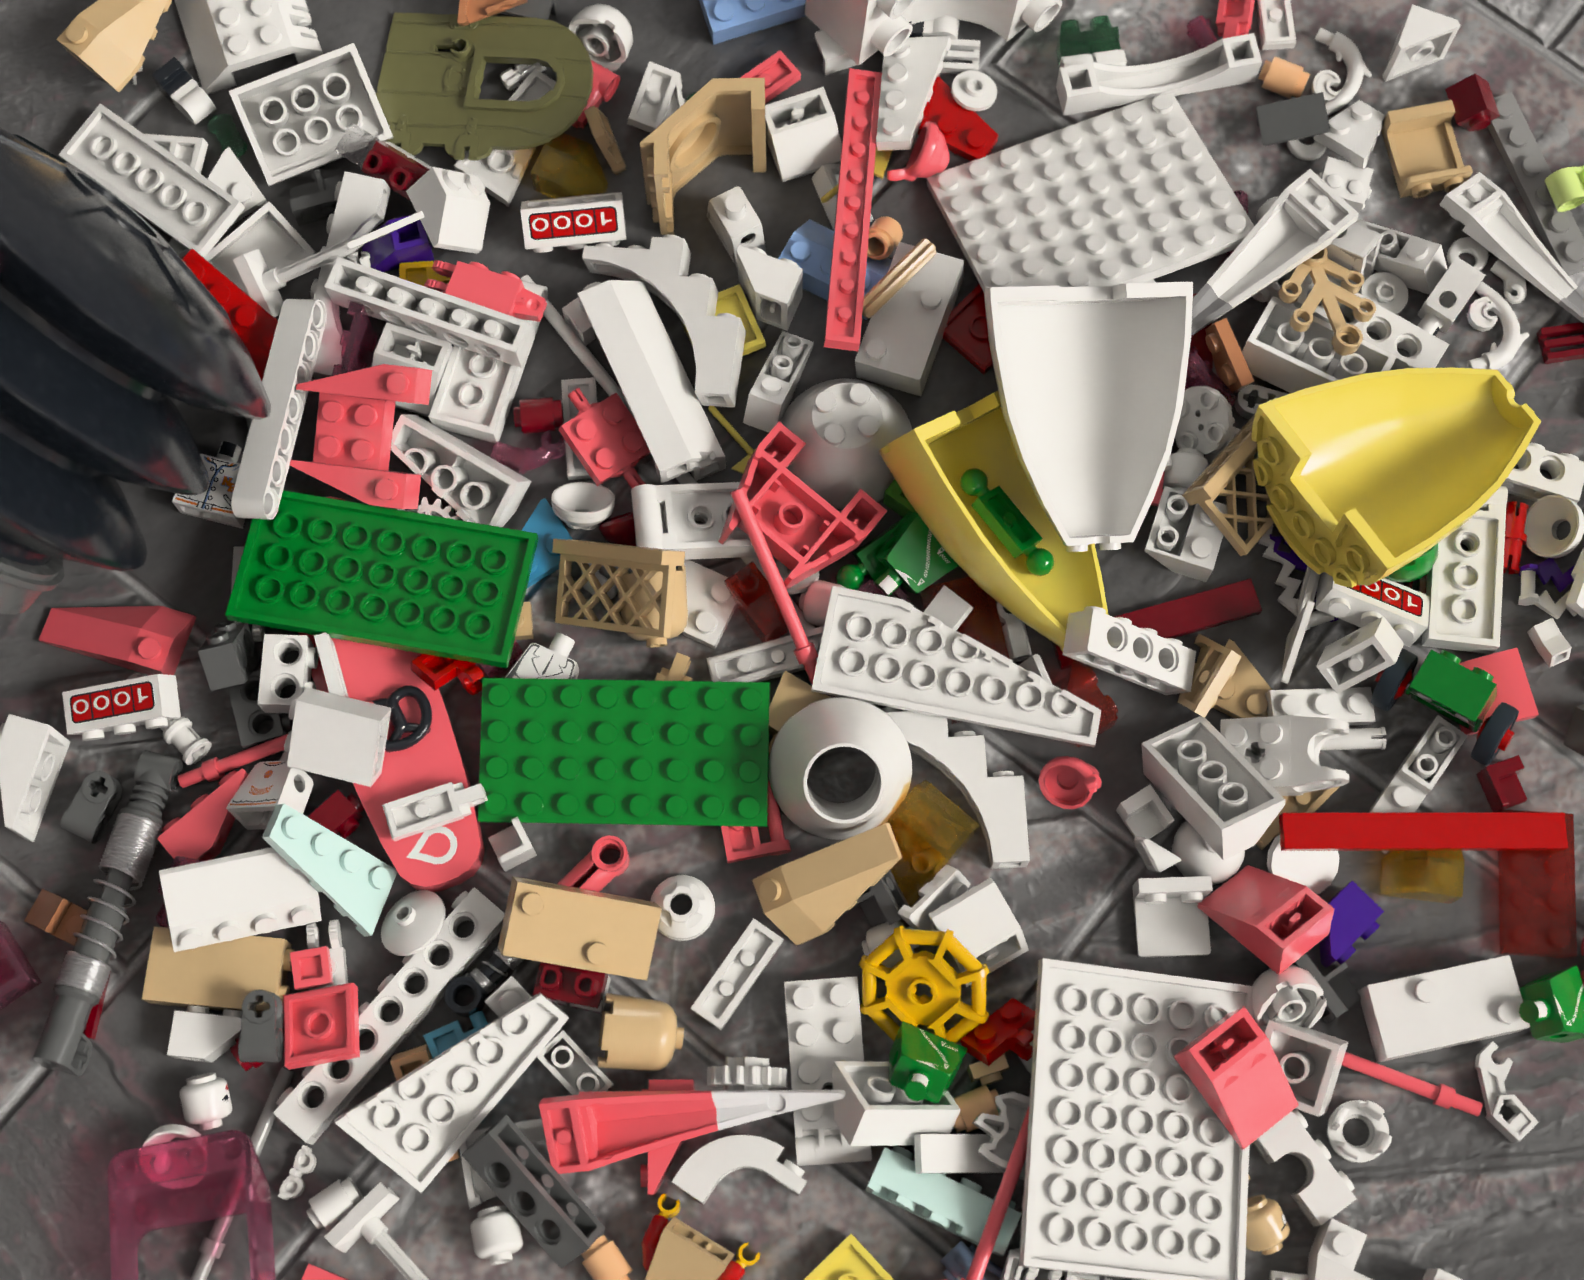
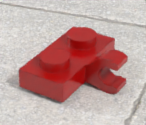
(440, 670)
(1004, 1030)

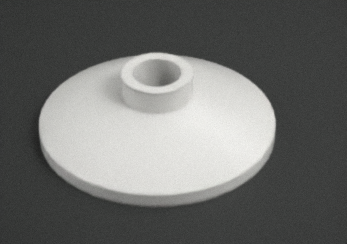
(413, 923)

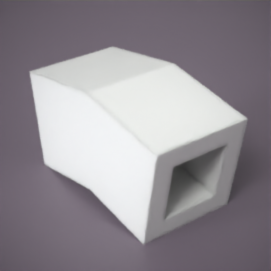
(1550, 642)

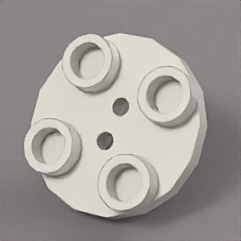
(1214, 415)

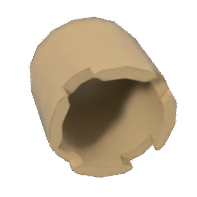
(679, 612)
(638, 1034)

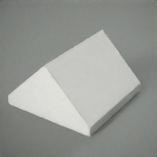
(1420, 42)

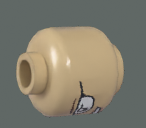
(1265, 1225)

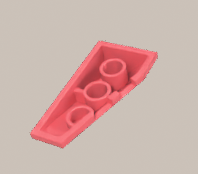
(127, 636)

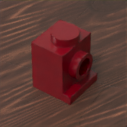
(339, 814)

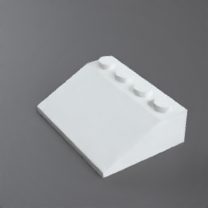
(305, 111)

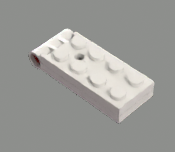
(478, 390)
(668, 515)
(1469, 584)
(822, 1029)

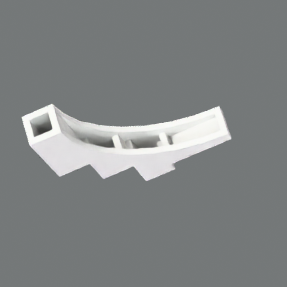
(664, 270)
(962, 759)

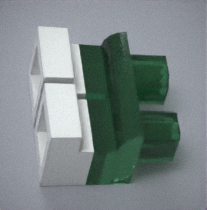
(1096, 45)

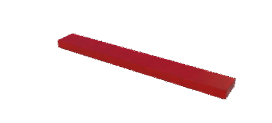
(1423, 831)

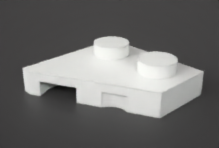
(1353, 133)
(708, 604)

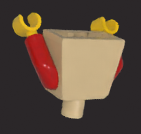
(681, 1253)

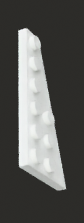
(437, 1106)

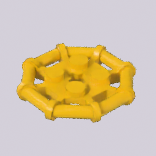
(928, 970)

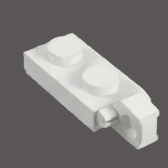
(431, 808)

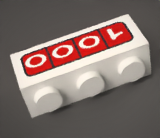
(573, 221)
(1360, 605)
(121, 706)

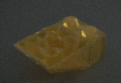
(929, 836)

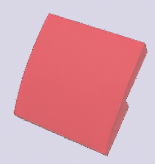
(1511, 683)

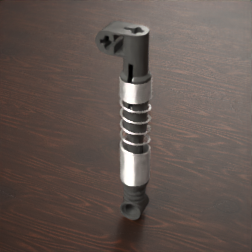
(86, 967)

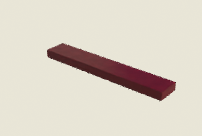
(1191, 613)

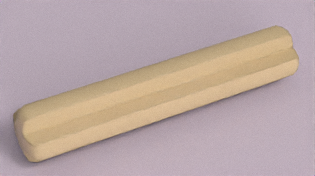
(897, 277)

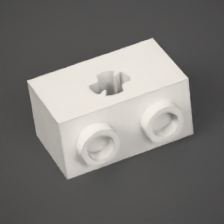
(1360, 655)

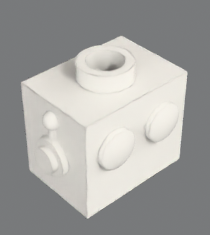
(1348, 181)

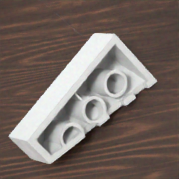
(458, 473)

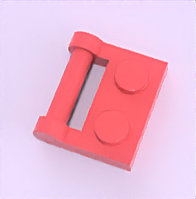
(745, 843)

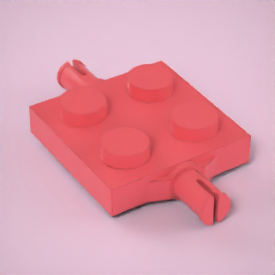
(605, 439)

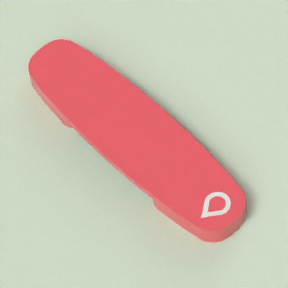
(440, 855)

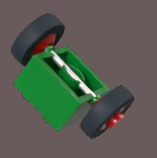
(1453, 693)

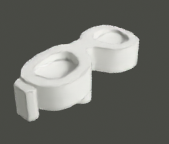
(303, 1164)

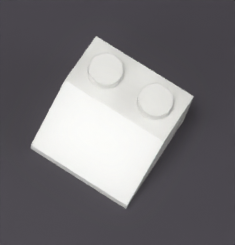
(452, 208)
(1309, 1063)

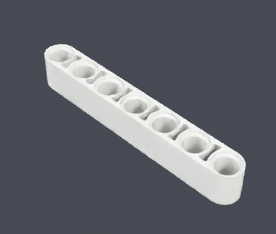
(274, 437)

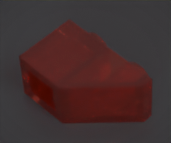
(756, 602)
(1082, 684)

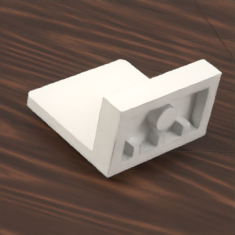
(1169, 917)

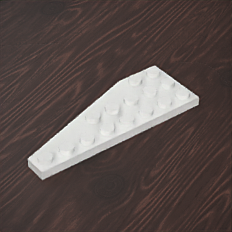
(913, 662)

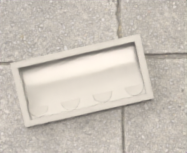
(263, 231)

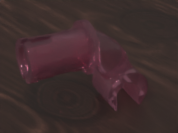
(526, 458)

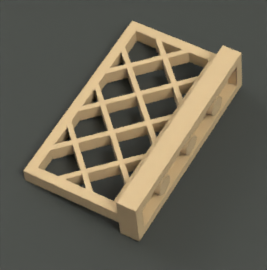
(1222, 474)
(625, 558)

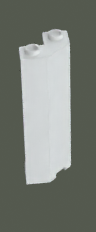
(652, 379)

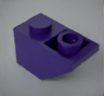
(399, 246)
(1352, 918)

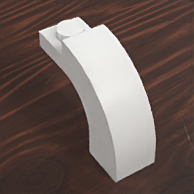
(731, 1153)

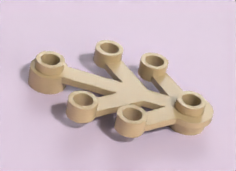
(1329, 294)

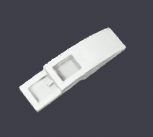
(1420, 769)
(561, 1054)

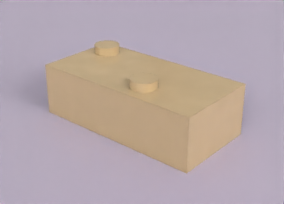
(579, 928)

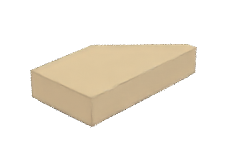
(605, 139)

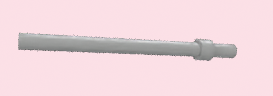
(212, 1245)

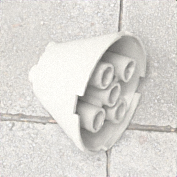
(843, 431)

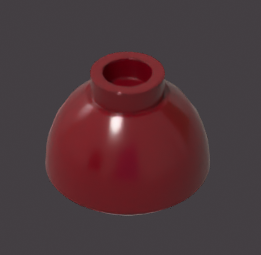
(619, 529)

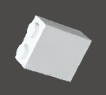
(337, 736)

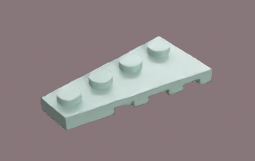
(335, 866)

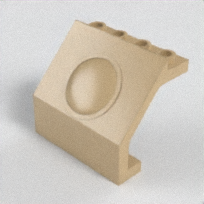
(714, 122)

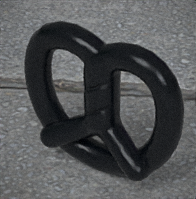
(399, 721)

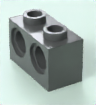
(228, 655)
(250, 715)

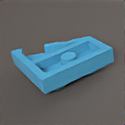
(548, 527)

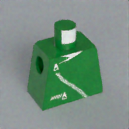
(912, 557)
(1555, 1006)
(923, 1063)

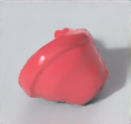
(927, 157)
(1068, 782)

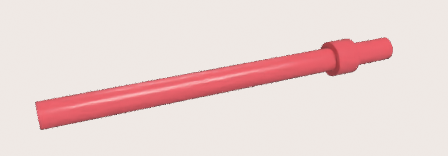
(805, 651)
(216, 768)
(1441, 1095)
(1000, 1205)

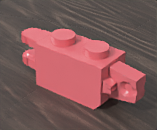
(489, 289)

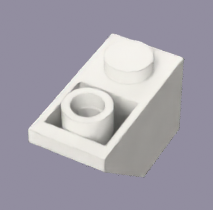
(202, 1035)

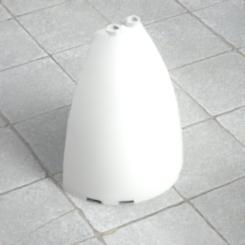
(1092, 397)

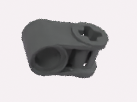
(91, 810)
(261, 1032)

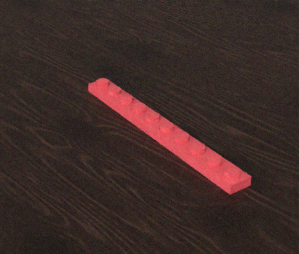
(853, 211)

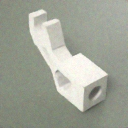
(1493, 1090)

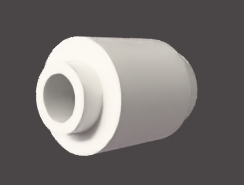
(333, 1203)

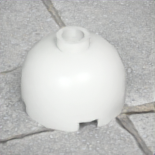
(604, 34)
(1200, 859)
(1287, 998)

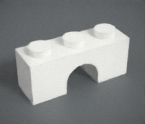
(1324, 1189)

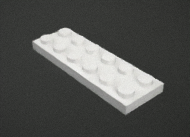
(152, 181)

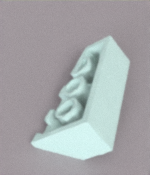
(938, 1199)

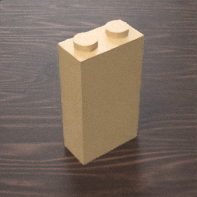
(217, 973)

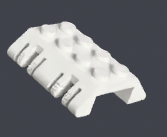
(242, 34)

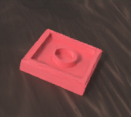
(321, 1026)

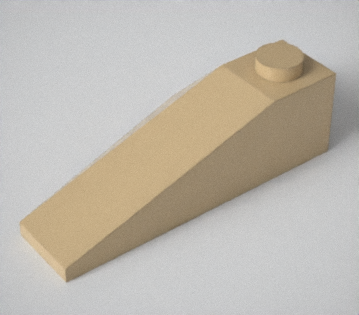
(113, 37)
(818, 888)

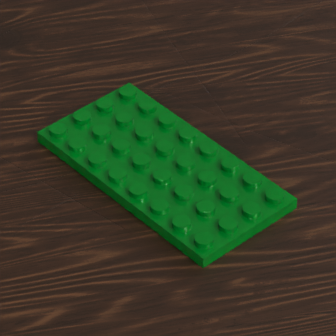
(385, 578)
(625, 752)

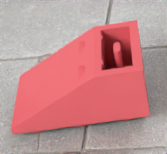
(1270, 915)
(1239, 1076)

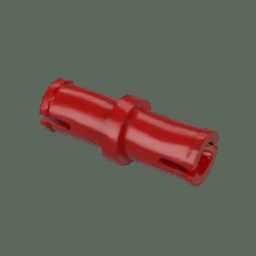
(1514, 535)

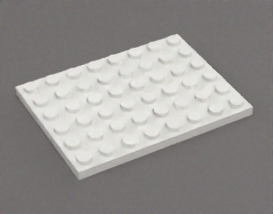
(1093, 202)
(1121, 1145)

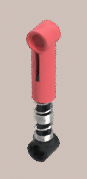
(485, 978)

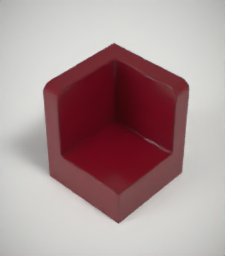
(1502, 784)

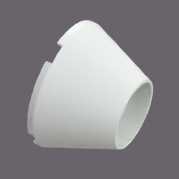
(831, 725)

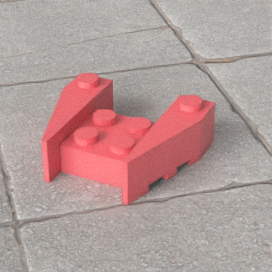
(357, 431)
(794, 519)

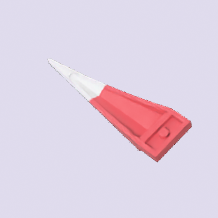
(616, 1125)

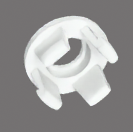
(1378, 1131)

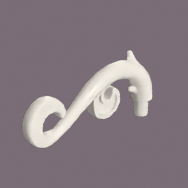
(1334, 101)
(1490, 301)

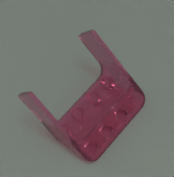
(187, 1185)

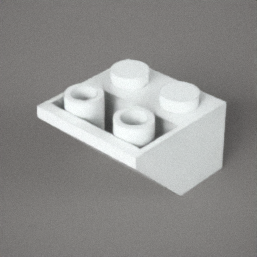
(802, 134)
(770, 285)
(413, 349)
(1184, 536)
(982, 926)

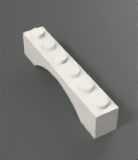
(1101, 86)
(358, 211)

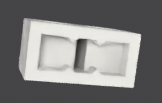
(277, 675)

